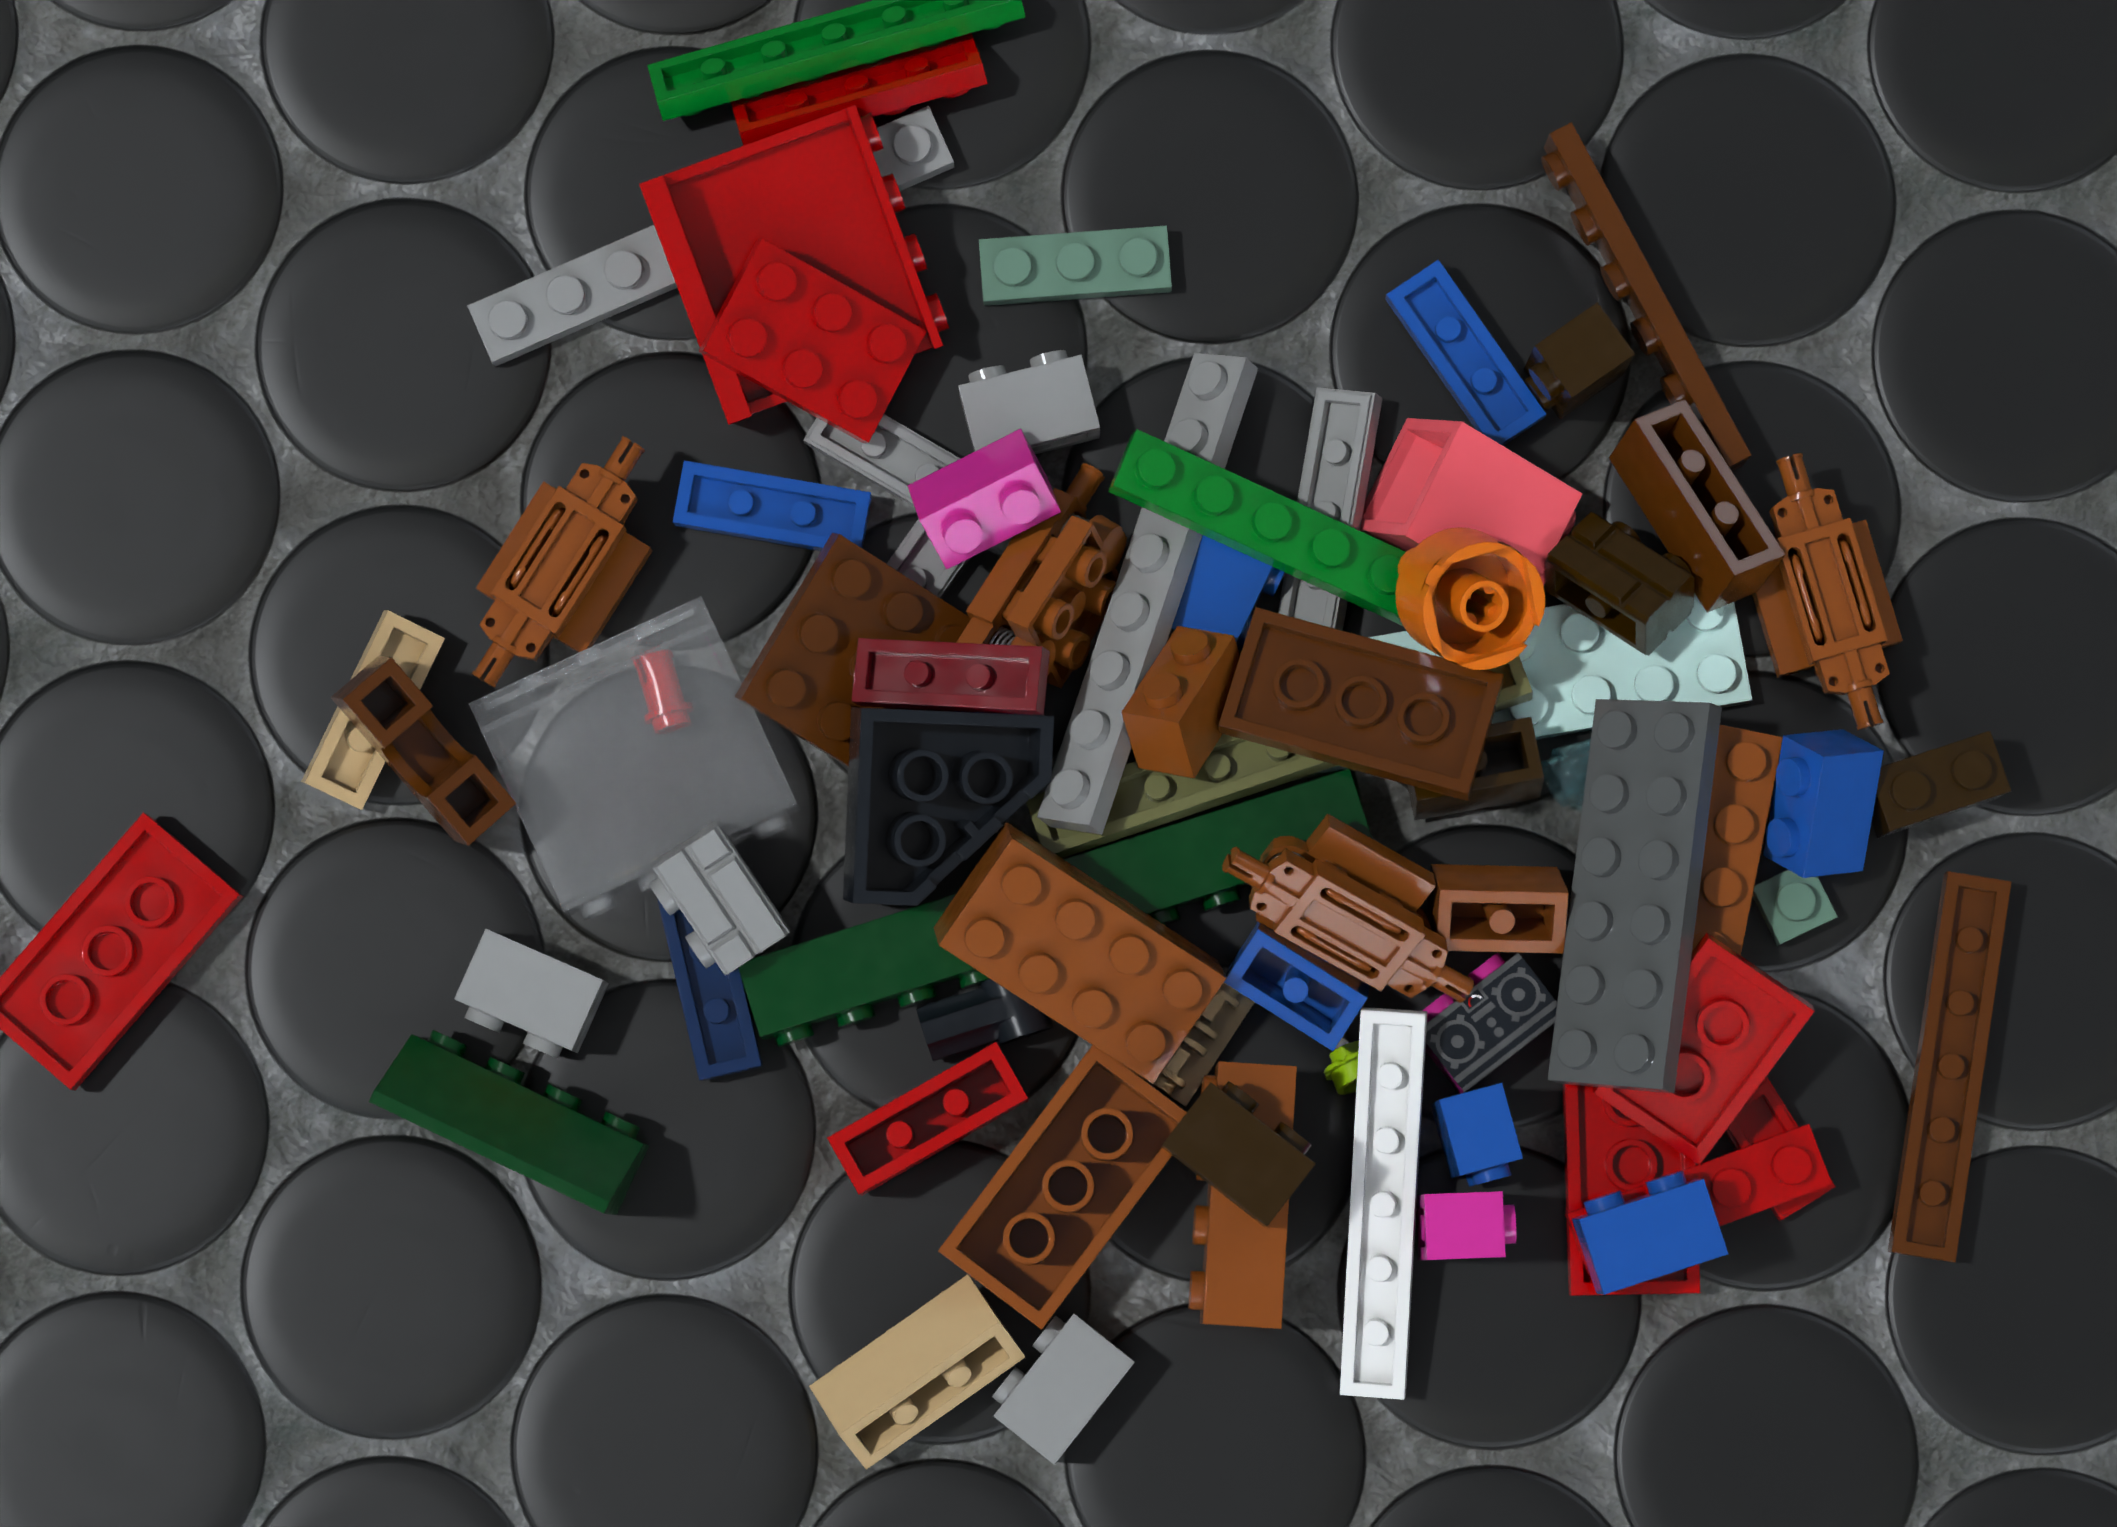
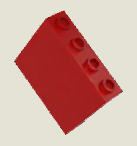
(811, 196)

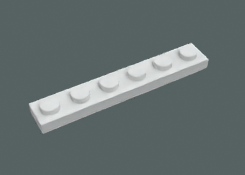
(1383, 1203)

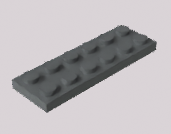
(1635, 894)

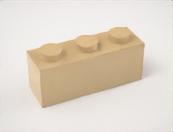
(916, 1372)

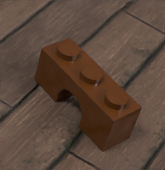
(421, 751)

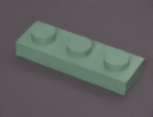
(1075, 265)

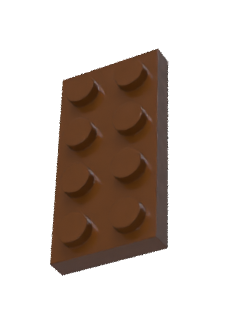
(1361, 704)

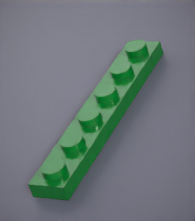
(816, 48)
(1259, 523)

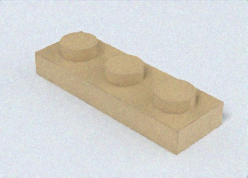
(345, 760)

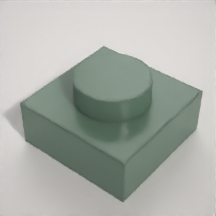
(1792, 905)

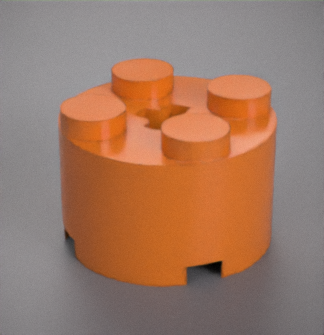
(1469, 597)

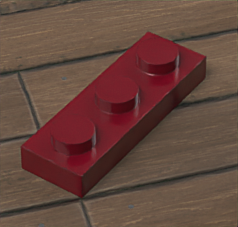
(951, 676)

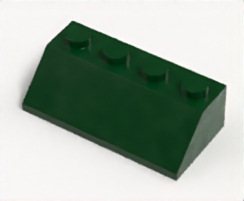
(511, 1123)

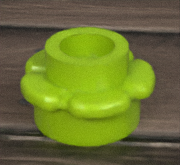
(1344, 1068)

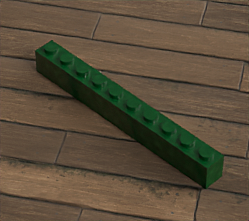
(1154, 871)

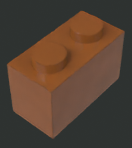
(1181, 701)
(1499, 908)

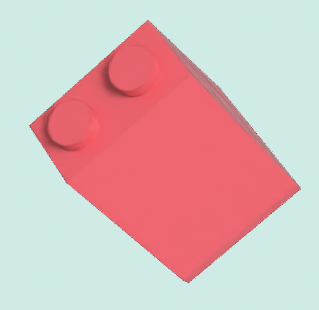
(1458, 477)

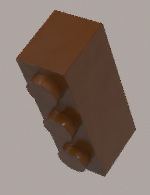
(1696, 504)

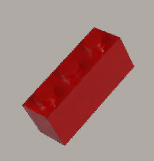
(928, 1119)

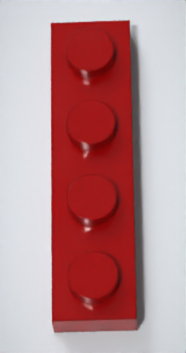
(874, 88)
(1751, 1177)

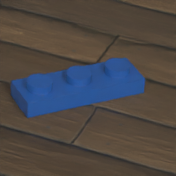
(1465, 354)
(768, 507)

